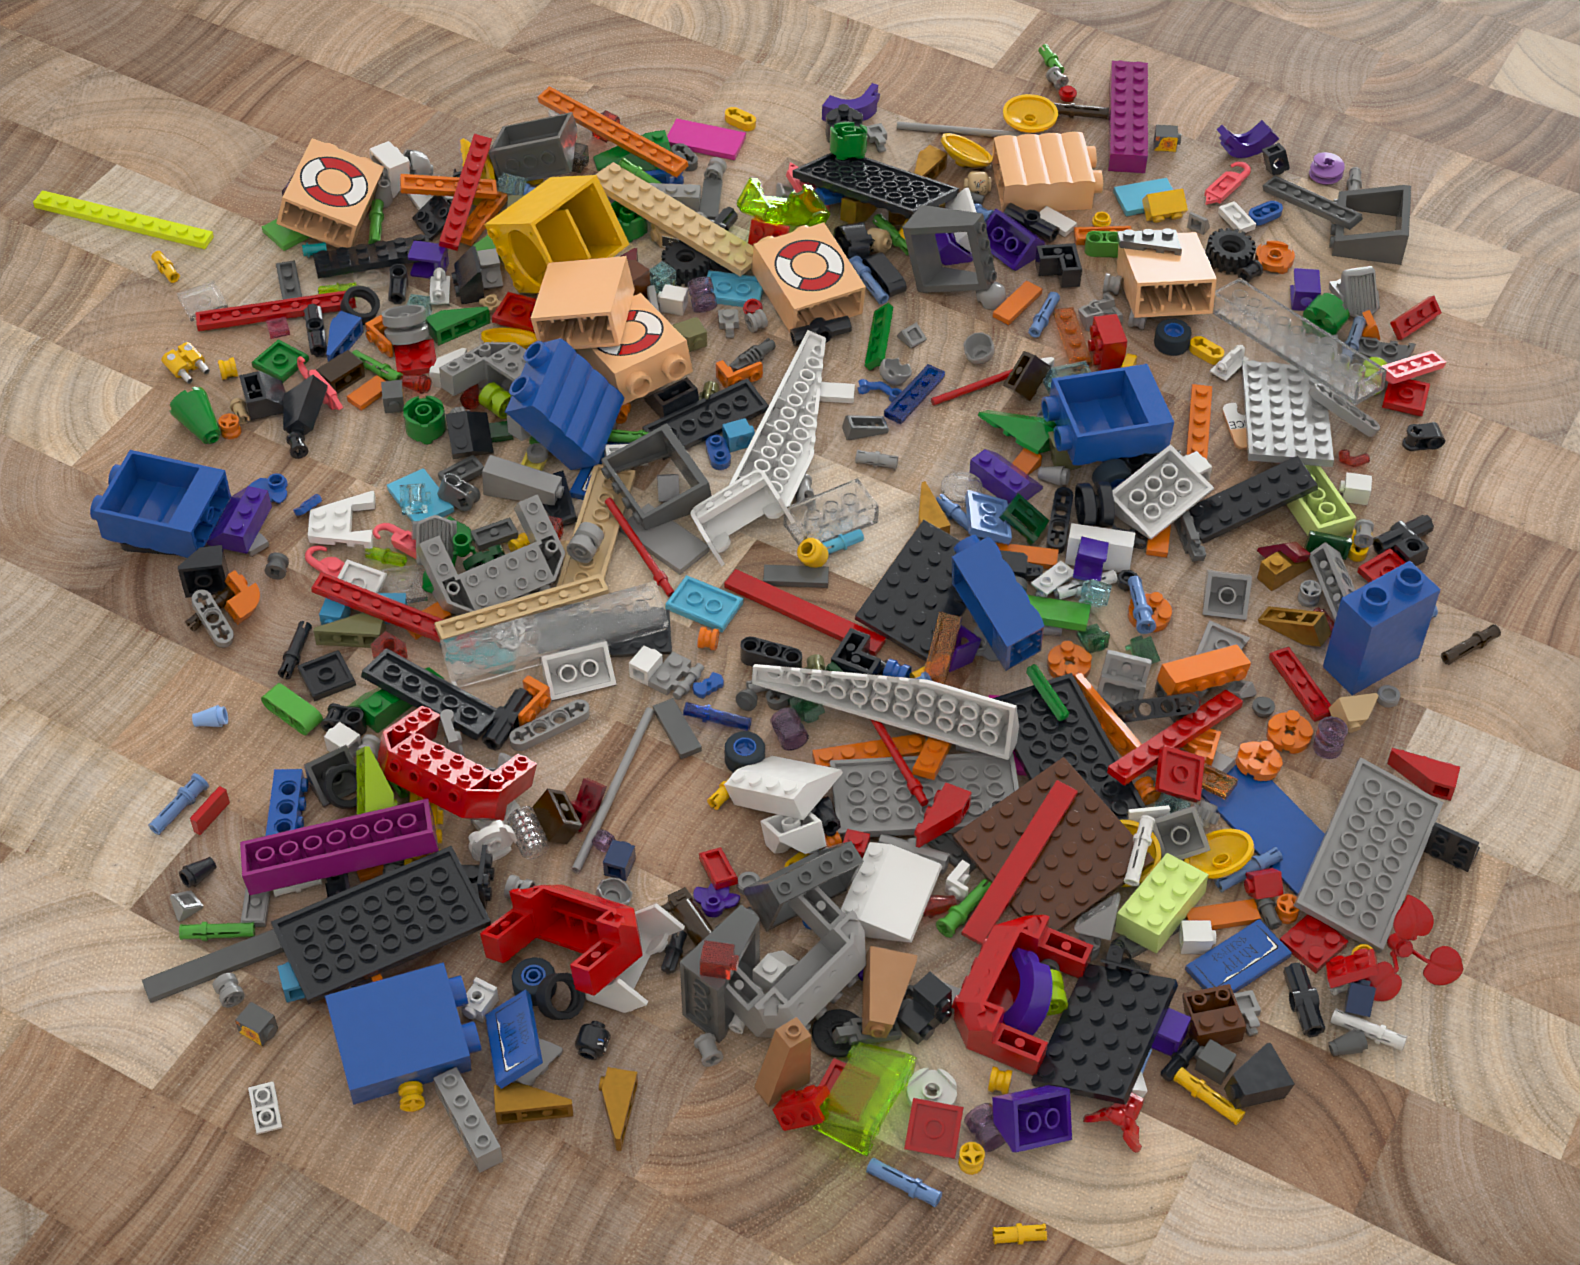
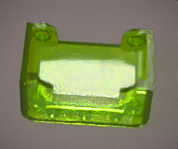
(796, 210)
(865, 1095)

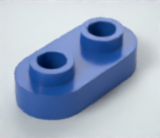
(1266, 212)
(718, 452)

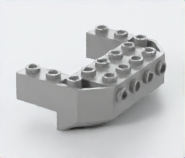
(486, 364)
(504, 578)
(810, 982)

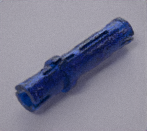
(707, 714)

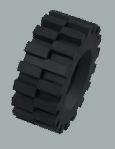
(1229, 250)
(685, 271)

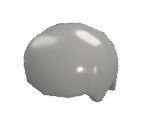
(992, 297)
(979, 348)
(894, 372)
(614, 890)

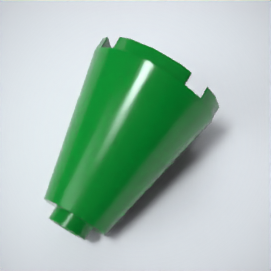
(196, 414)

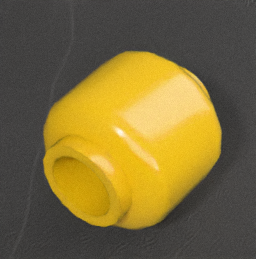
(812, 553)

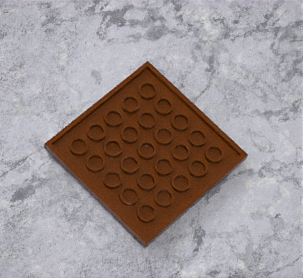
(1079, 862)

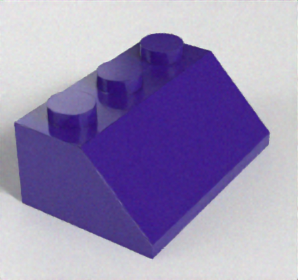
(1011, 240)
(951, 251)
(1002, 476)
(241, 520)
(1033, 1117)

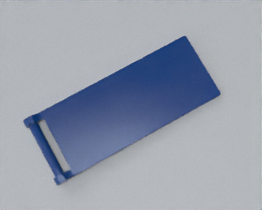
(1272, 822)

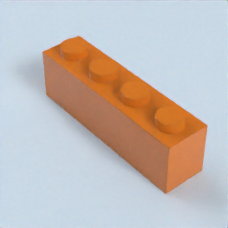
(1204, 670)

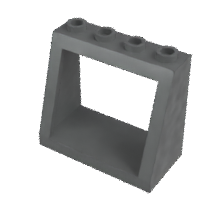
(535, 147)
(1376, 246)
(925, 256)
(648, 448)
(828, 868)
(703, 995)

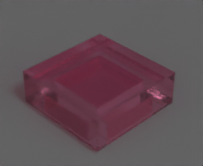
(278, 327)

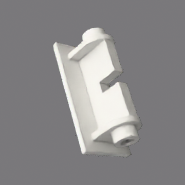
(439, 287)
(1230, 363)
(1052, 579)

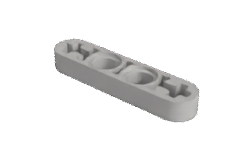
(1344, 409)
(548, 723)

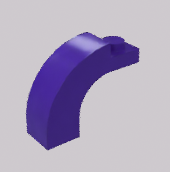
(864, 104)
(1248, 143)
(1034, 993)

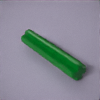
(1047, 692)

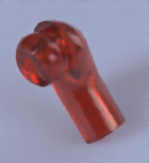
(1345, 458)

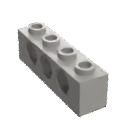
(1331, 575)
(468, 1119)

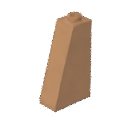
(884, 988)
(786, 1062)

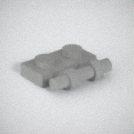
(671, 671)

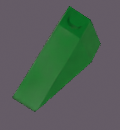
(617, 153)
(1028, 430)
(381, 707)

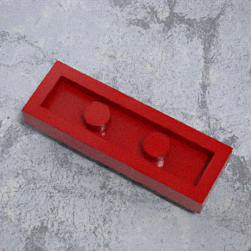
(1415, 317)

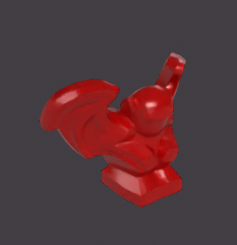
(1122, 1116)

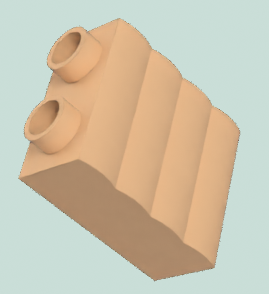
(1046, 171)

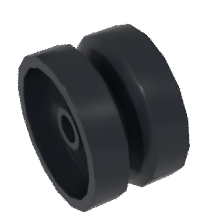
(1094, 504)

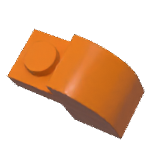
(245, 599)

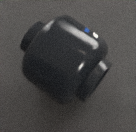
(592, 1040)

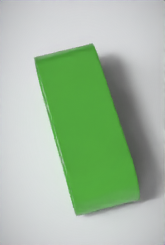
(1101, 244)
(292, 709)

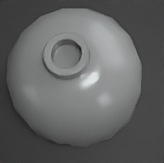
(419, 163)

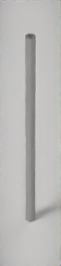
(957, 130)
(611, 793)

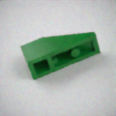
(456, 322)

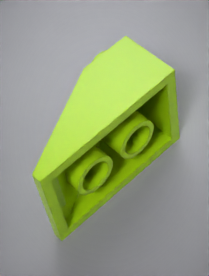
(372, 786)

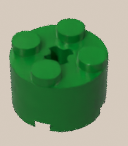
(848, 140)
(631, 223)
(1327, 313)
(424, 419)

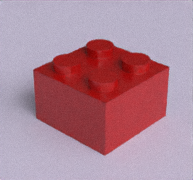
(1107, 342)

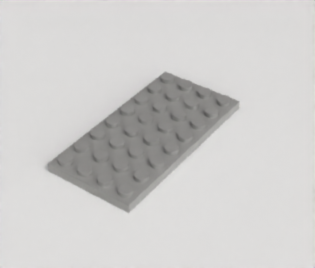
(1283, 416)
(876, 800)
(1368, 855)

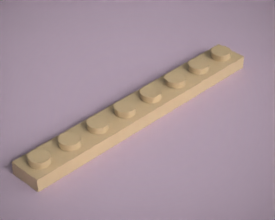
(523, 606)

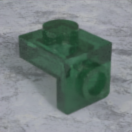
(1094, 639)
(1143, 648)
(806, 709)

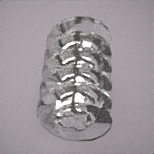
(528, 832)

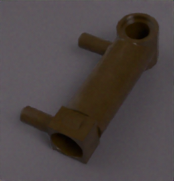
(687, 912)

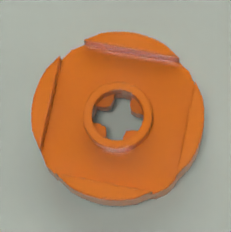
(1279, 264)
(1160, 607)
(1069, 652)
(1289, 721)
(1262, 751)

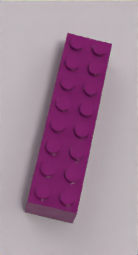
(1128, 117)
(338, 847)

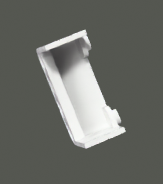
(737, 507)
(654, 929)

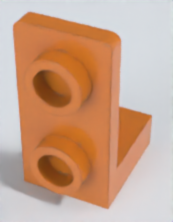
(375, 334)
(728, 377)
(540, 701)

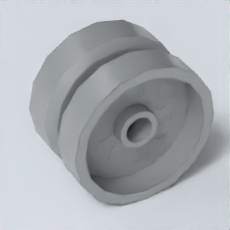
(405, 324)

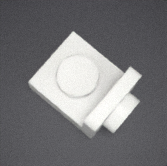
(957, 881)

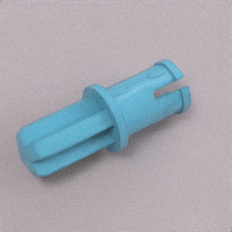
(844, 541)

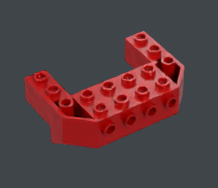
(447, 778)
(572, 919)
(996, 984)

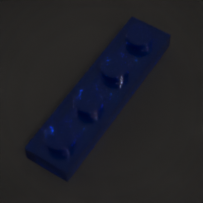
(914, 394)

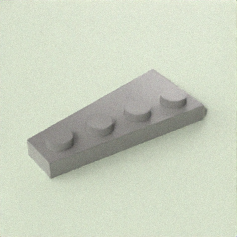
(1218, 637)

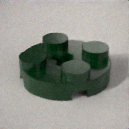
(483, 557)

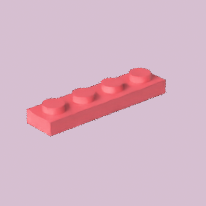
(1413, 367)

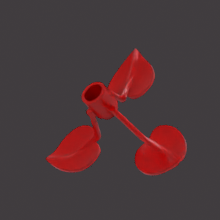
(1412, 921)

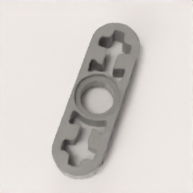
(212, 628)

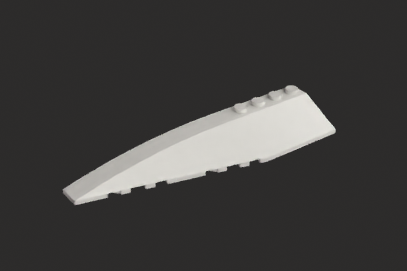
(787, 431)
(904, 703)

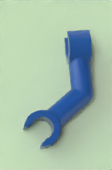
(866, 386)

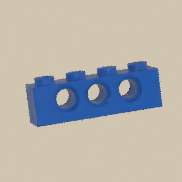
(287, 801)

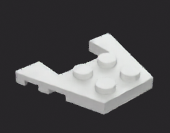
(334, 522)

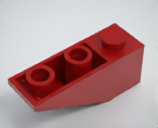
(1428, 774)
(946, 812)

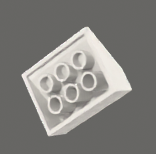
(1159, 493)
(781, 786)
(891, 892)

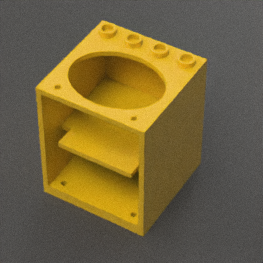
(555, 223)

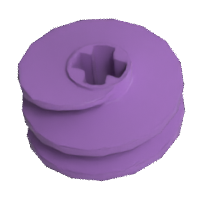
(1326, 168)

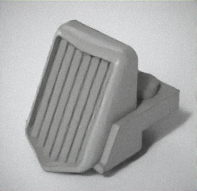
(1357, 290)
(432, 527)
(1123, 678)

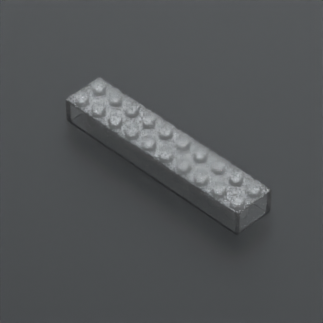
(1299, 341)
(525, 640)

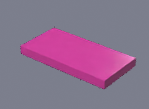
(707, 138)

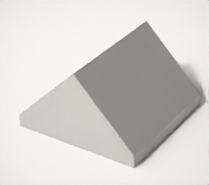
(1181, 833)
(1100, 919)

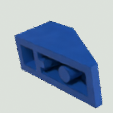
(343, 333)

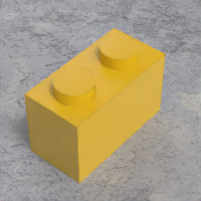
(1165, 205)

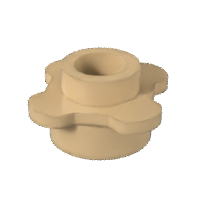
(491, 302)

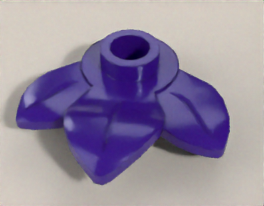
(715, 901)

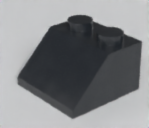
(468, 277)
(469, 434)
(204, 571)

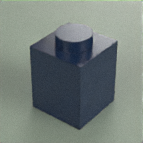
(619, 860)
(1360, 998)

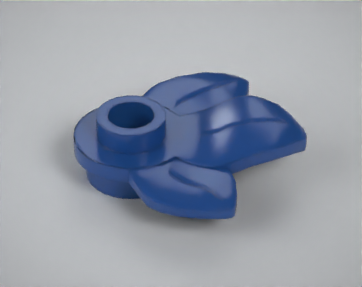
(276, 486)

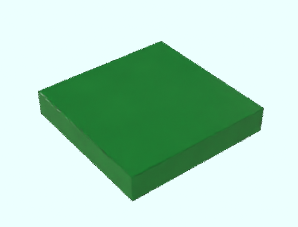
(279, 360)

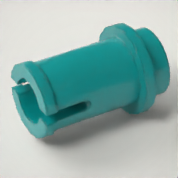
(309, 249)

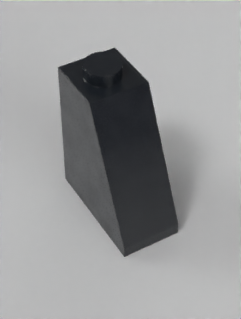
(303, 405)
(1259, 1080)

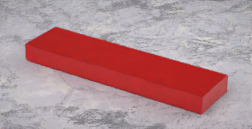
(1301, 683)

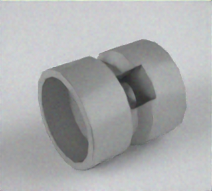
(585, 542)

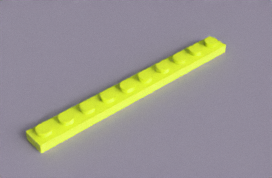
(123, 219)

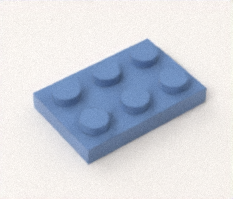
(984, 519)

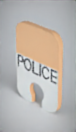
(1236, 425)

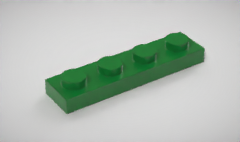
(879, 336)

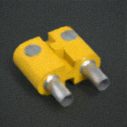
(183, 360)

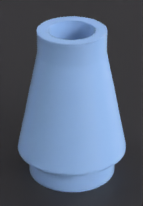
(211, 717)

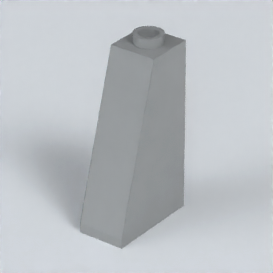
(519, 482)

